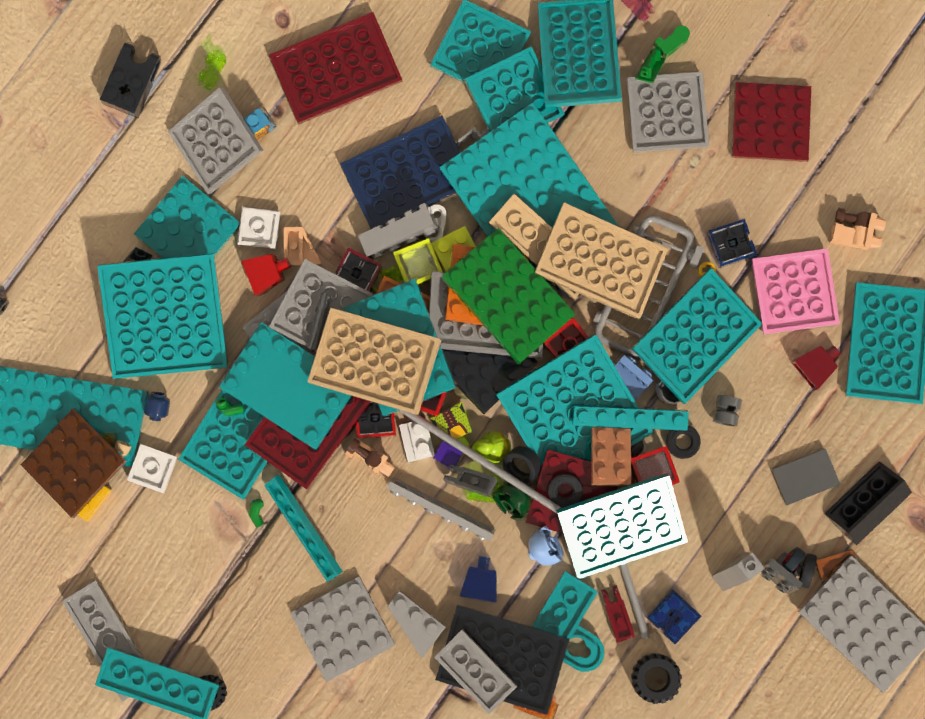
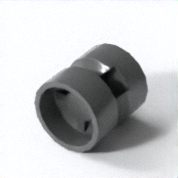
(729, 417)

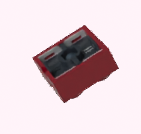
(359, 269)

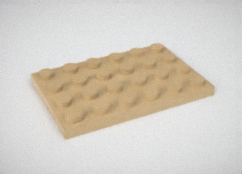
(601, 261)
(374, 361)

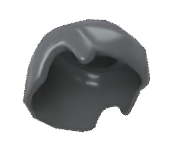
(665, 394)

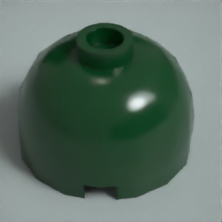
(512, 500)

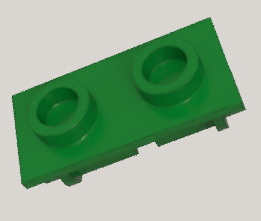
(651, 66)

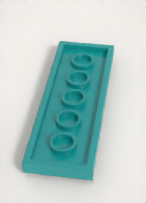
(156, 684)

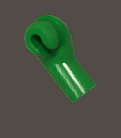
(228, 409)

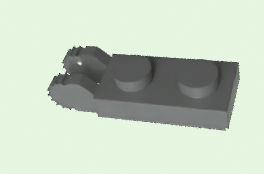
(471, 480)

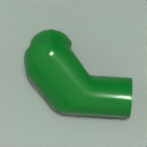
(254, 511)

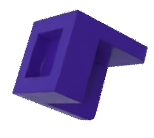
(447, 454)

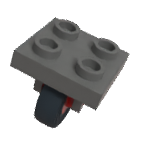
(784, 570)

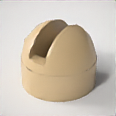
(122, 447)

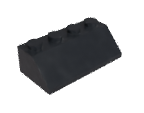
(868, 502)

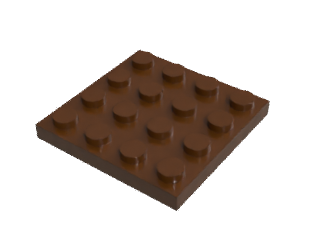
(73, 463)

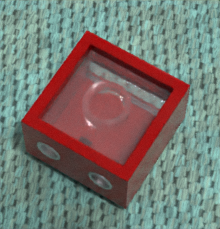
(654, 464)

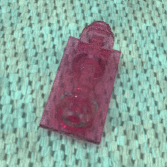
(641, 9)

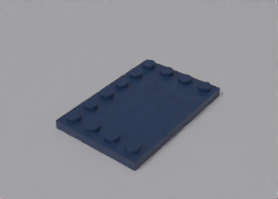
(402, 172)

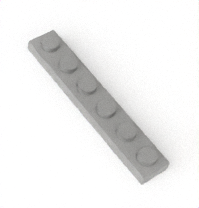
(447, 512)

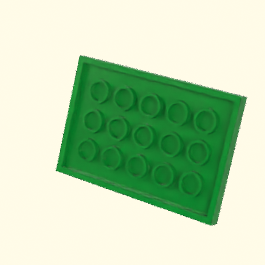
(508, 296)

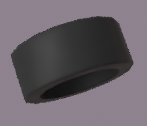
(529, 457)

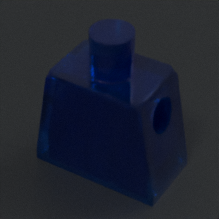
(480, 582)

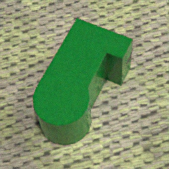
(673, 42)

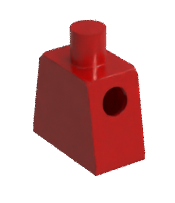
(265, 272)

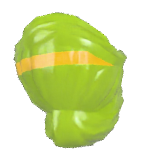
(493, 446)

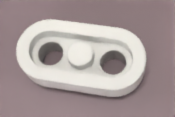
(440, 221)

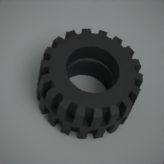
(673, 681)

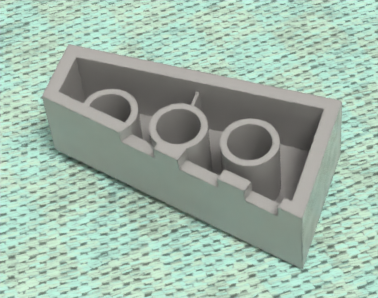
(398, 232)

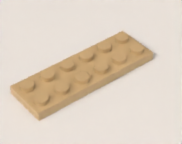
(525, 231)

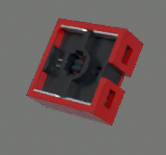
(374, 424)

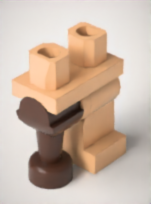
(862, 232)
(370, 456)

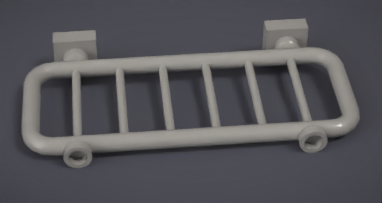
(687, 253)

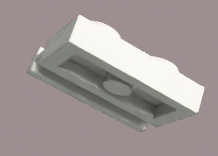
(416, 441)

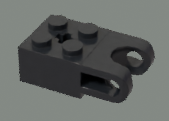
(130, 76)

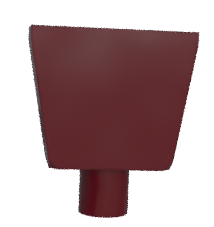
(817, 365)

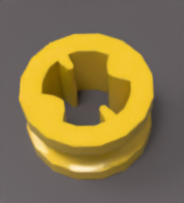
(703, 265)

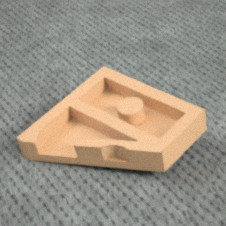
(298, 247)

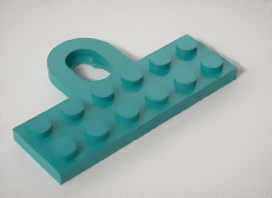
(562, 617)

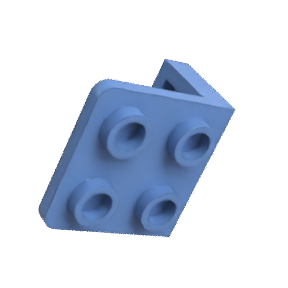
(633, 377)

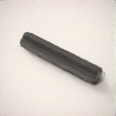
(319, 321)

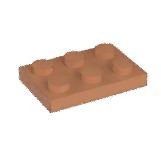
(610, 456)

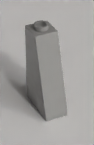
(738, 571)

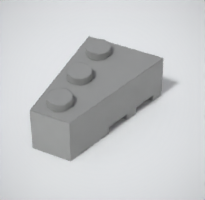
(416, 622)

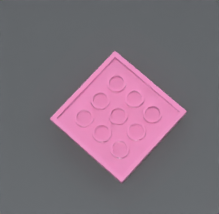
(795, 291)

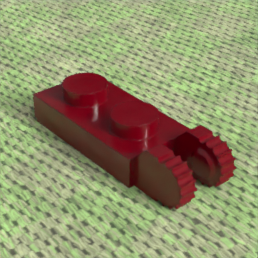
(618, 616)

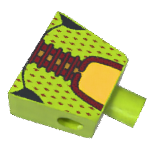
(454, 422)

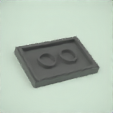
(805, 477)

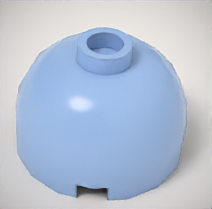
(545, 548)

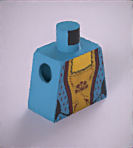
(259, 123)

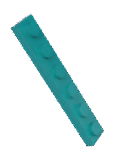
(630, 417)
(303, 528)

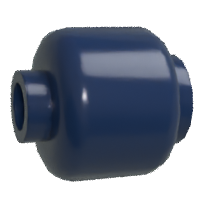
(156, 406)

